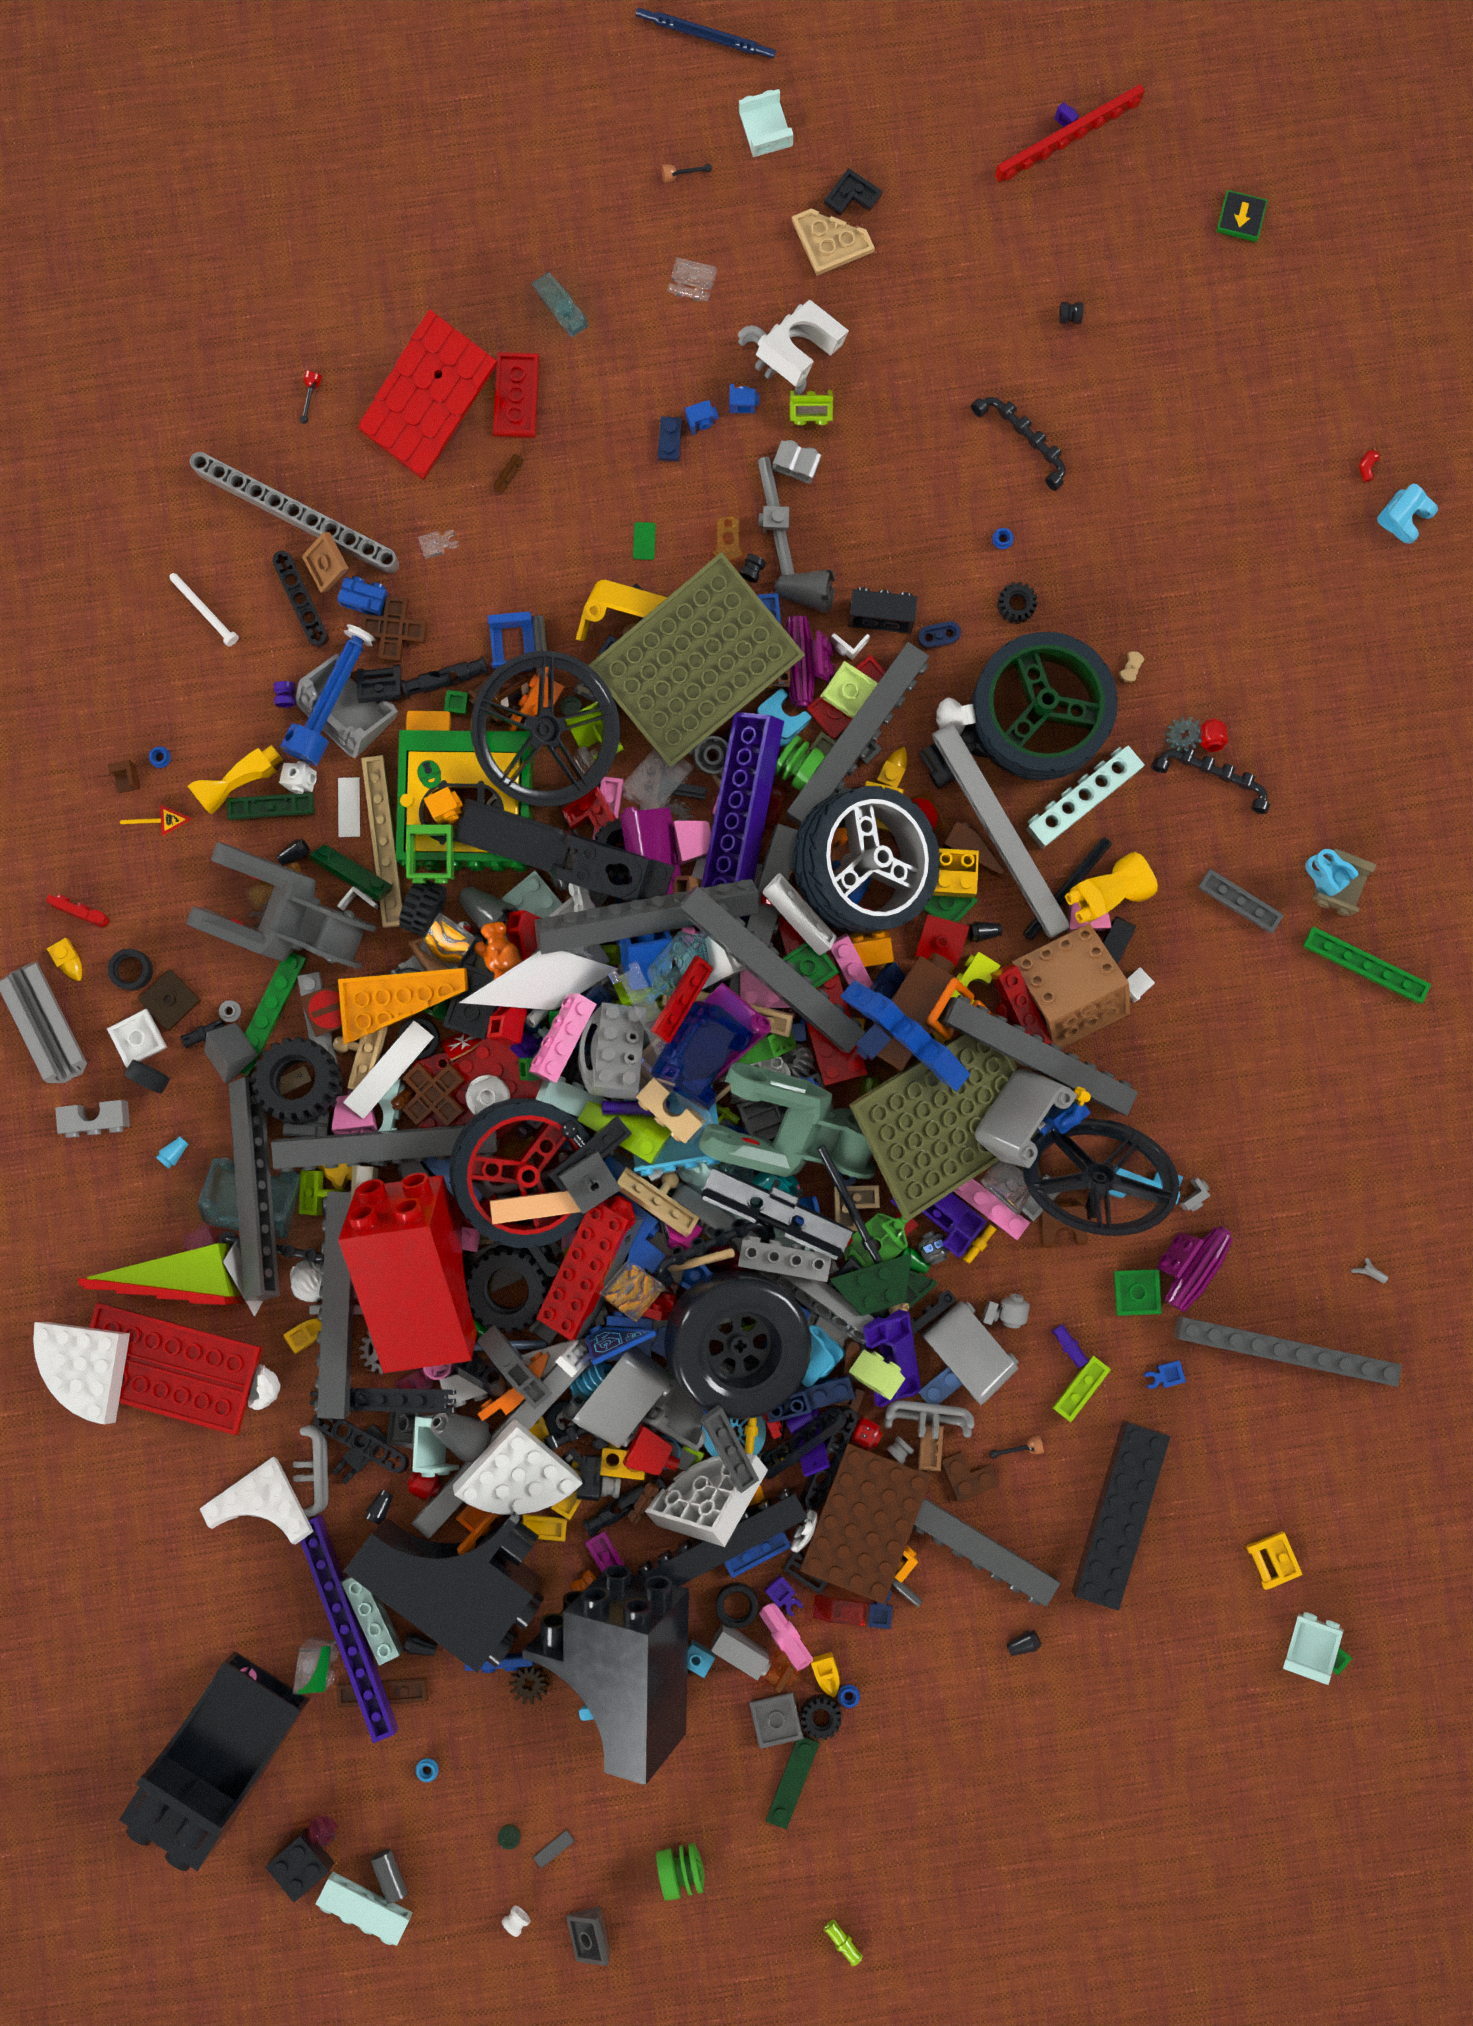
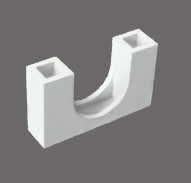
(806, 322)

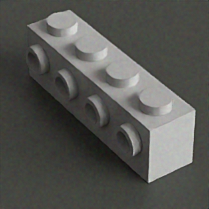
(783, 1260)

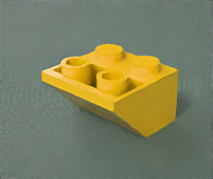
(957, 873)

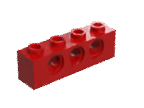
(1019, 1001)

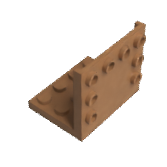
(1075, 985)

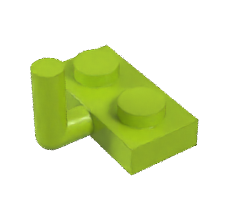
(312, 1192)

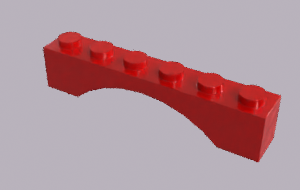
(508, 1022)

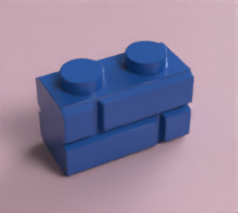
(363, 596)

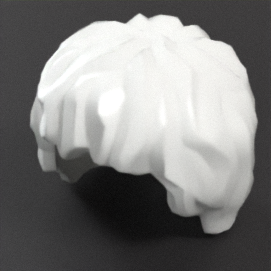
(306, 1280)
(264, 1388)

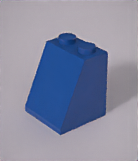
(643, 950)

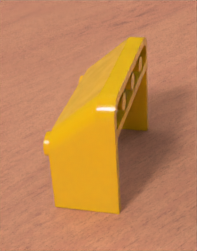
(616, 597)

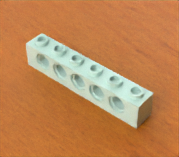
(1129, 765)

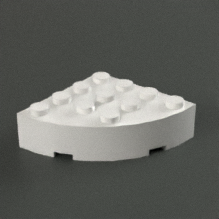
(82, 1367)
(516, 1475)
(704, 1501)

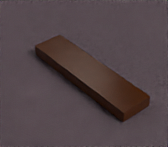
(397, 1691)

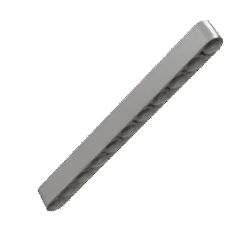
(285, 508)
(1000, 830)
(810, 1292)
(445, 1501)

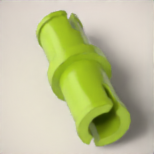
(843, 1942)

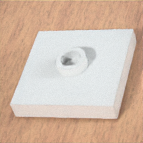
(137, 1037)

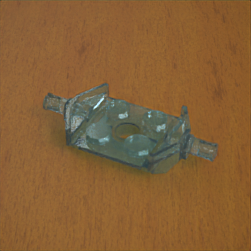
(660, 972)

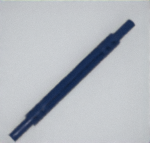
(706, 33)

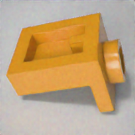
(907, 1564)

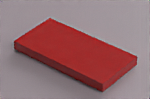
(516, 395)
(831, 719)

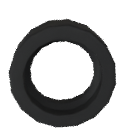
(114, 964)
(435, 1043)
(147, 1076)
(740, 1622)

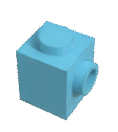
(699, 1658)

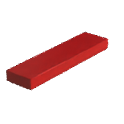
(682, 999)

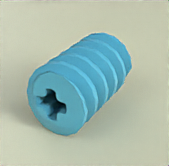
(590, 1379)

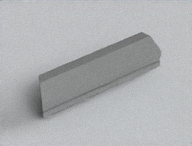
(42, 1024)

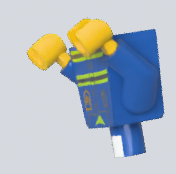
(1064, 1119)

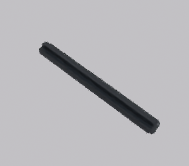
(1076, 877)

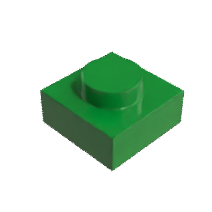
(456, 702)
(1341, 1661)

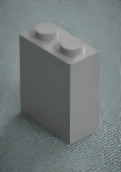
(741, 1651)

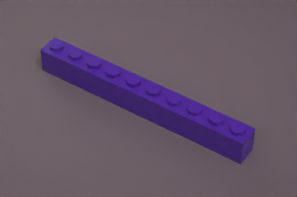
(348, 1633)

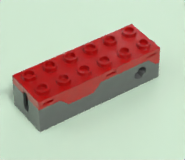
(589, 1266)

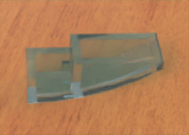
(560, 304)

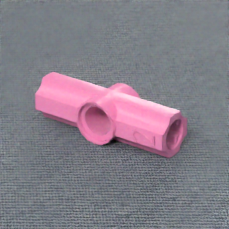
(786, 1636)

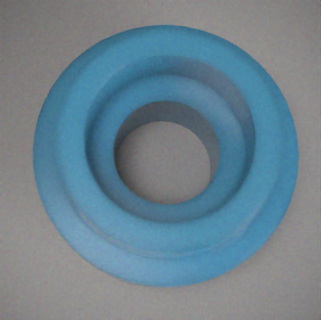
(422, 1775)

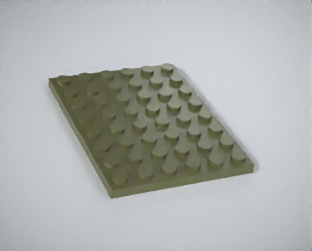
(696, 660)
(927, 1130)

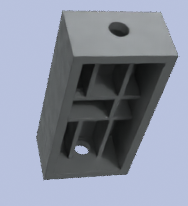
(764, 1118)

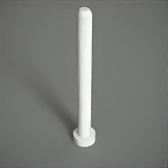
(229, 637)

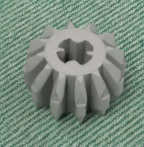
(799, 1061)

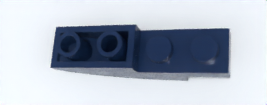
(821, 1394)

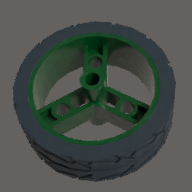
(1026, 656)

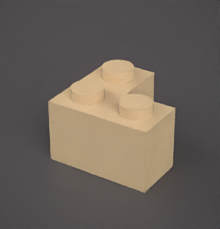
(862, 1197)

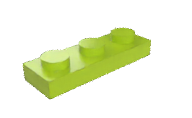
(1081, 1388)

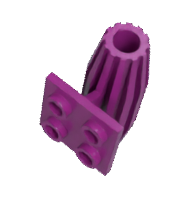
(815, 663)
(1193, 1264)

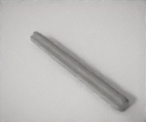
(772, 500)

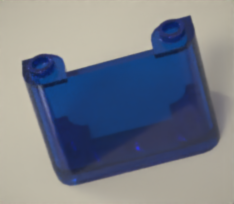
(699, 1052)

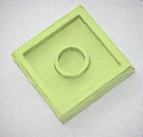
(848, 689)

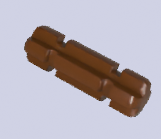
(508, 473)
(403, 1098)
(643, 1502)

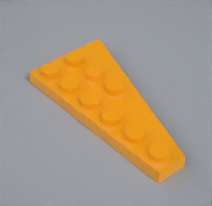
(385, 999)

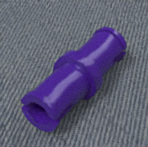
(1070, 1346)

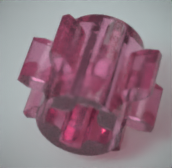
(322, 1830)

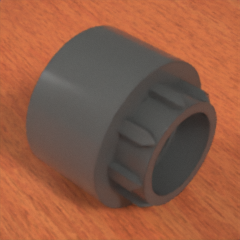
(700, 759)

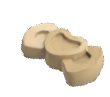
(1134, 662)

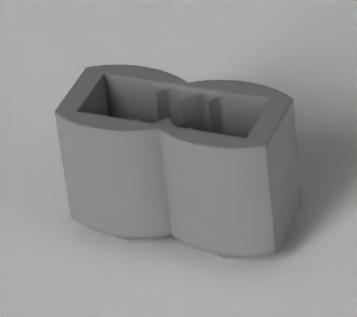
(796, 461)

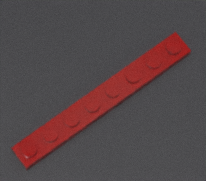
(1075, 130)

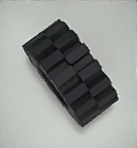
(1017, 590)
(821, 1703)

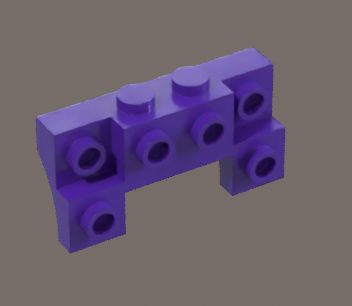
(955, 1219)
(895, 1345)

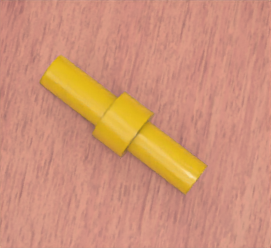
(979, 1244)
(751, 1431)

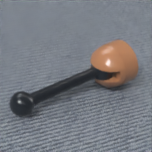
(670, 173)
(1034, 1446)

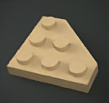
(830, 240)

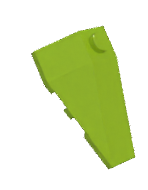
(647, 1135)

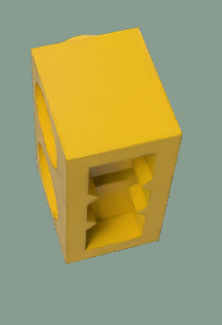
(618, 1469)

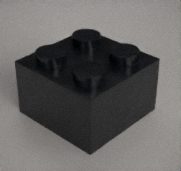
(299, 1865)

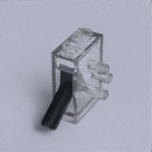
(656, 783)

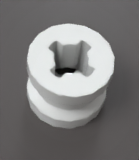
(516, 1921)

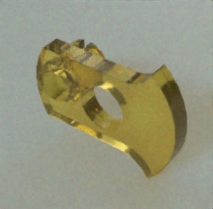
(730, 551)

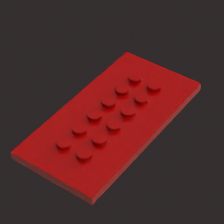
(182, 1369)

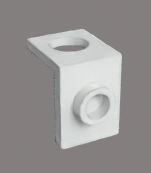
(844, 649)
(351, 895)
(1138, 984)

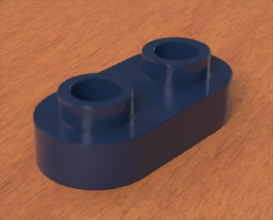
(938, 635)

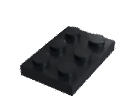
(470, 1018)

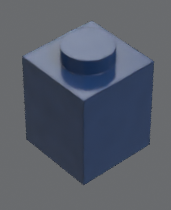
(872, 1042)

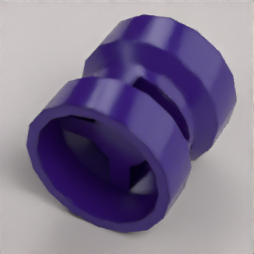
(284, 694)

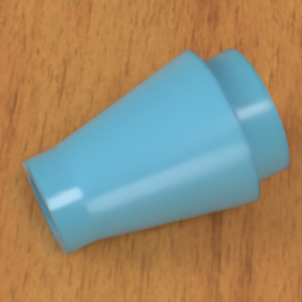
(172, 1152)

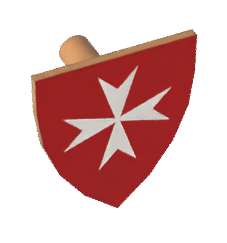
(459, 1045)

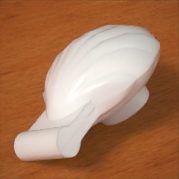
(953, 712)

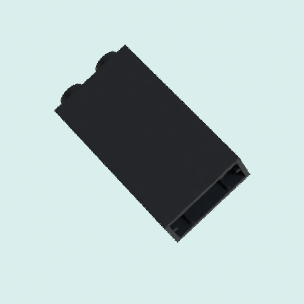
(451, 1597)
(627, 1660)
(212, 1763)

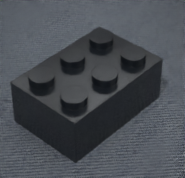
(882, 610)

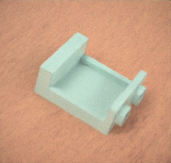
(1313, 1648)

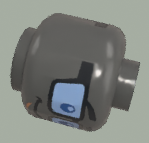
(932, 1248)

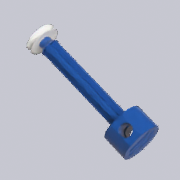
(305, 741)

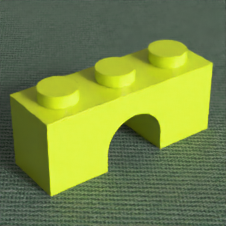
(978, 970)

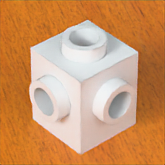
(298, 777)

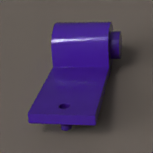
(816, 1458)

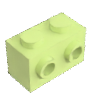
(877, 1374)

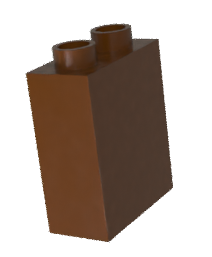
(916, 1000)

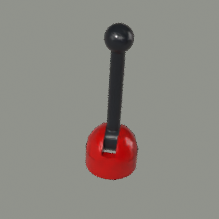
(312, 381)

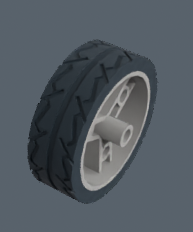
(912, 877)

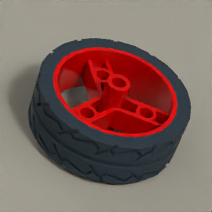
(467, 1165)

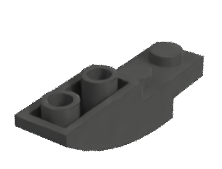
(514, 1367)

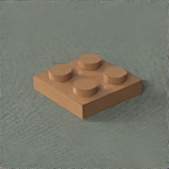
(325, 562)

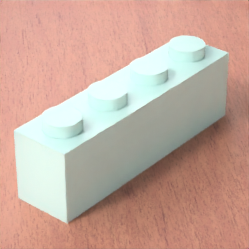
(567, 1097)
(364, 1909)

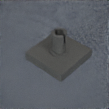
(589, 1182)

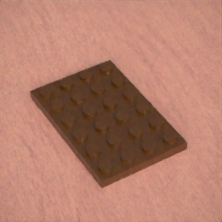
(865, 1523)

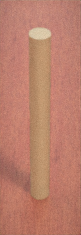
(702, 1260)

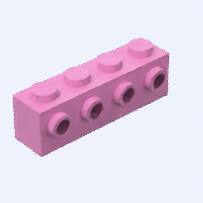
(562, 1037)

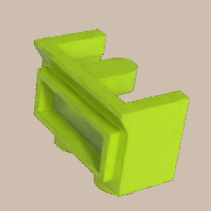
(811, 408)

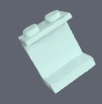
(765, 123)
(429, 1451)

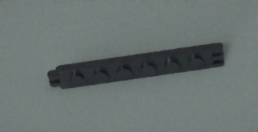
(400, 1400)

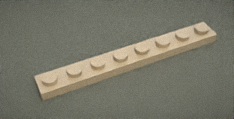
(383, 837)

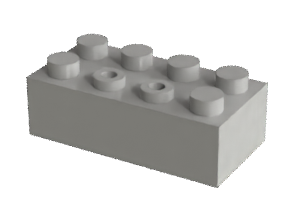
(614, 1052)

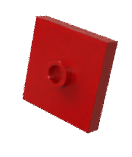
(943, 938)

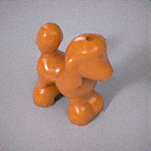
(498, 953)

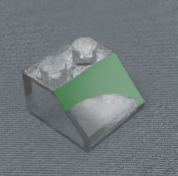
(315, 1666)

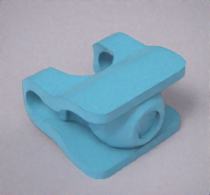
(1398, 512)
(792, 725)
(1332, 875)
(824, 1356)

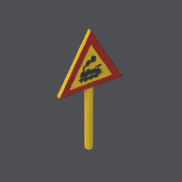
(169, 820)

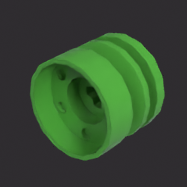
(798, 763)
(680, 1871)

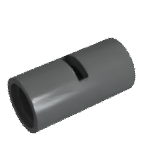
(388, 1876)

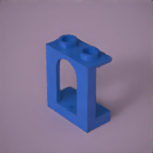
(509, 620)

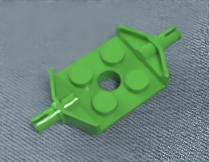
(885, 1229)

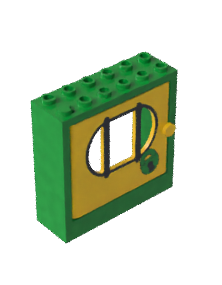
(447, 759)

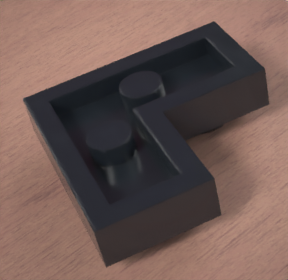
(849, 188)

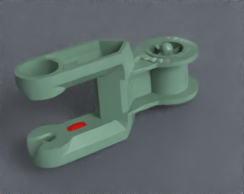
(805, 1127)

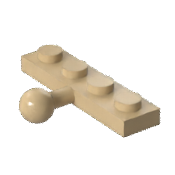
(367, 1054)
(657, 1200)

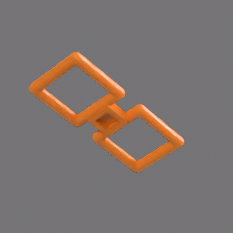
(932, 1021)

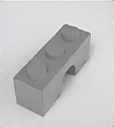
(112, 1116)

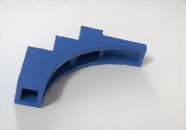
(908, 1033)
(642, 1251)

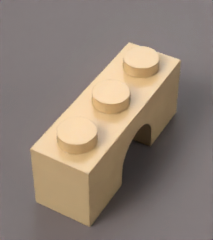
(682, 1125)

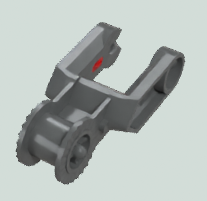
(290, 919)

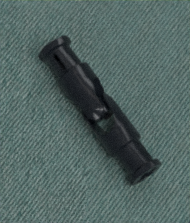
(435, 680)
(606, 1515)

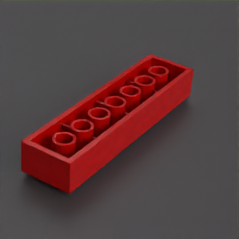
(833, 1064)

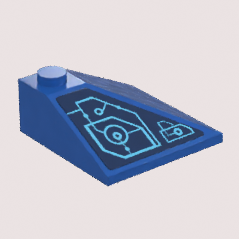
(615, 1339)

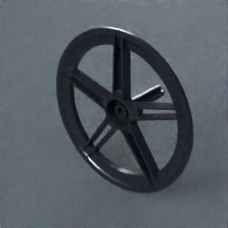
(546, 728)
(1102, 1178)

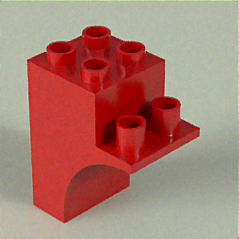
(409, 1271)

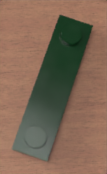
(270, 806)
(351, 872)
(792, 1782)

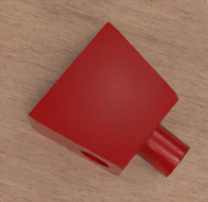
(650, 1452)

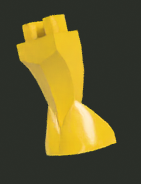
(252, 767)
(1098, 895)

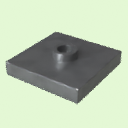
(776, 1720)

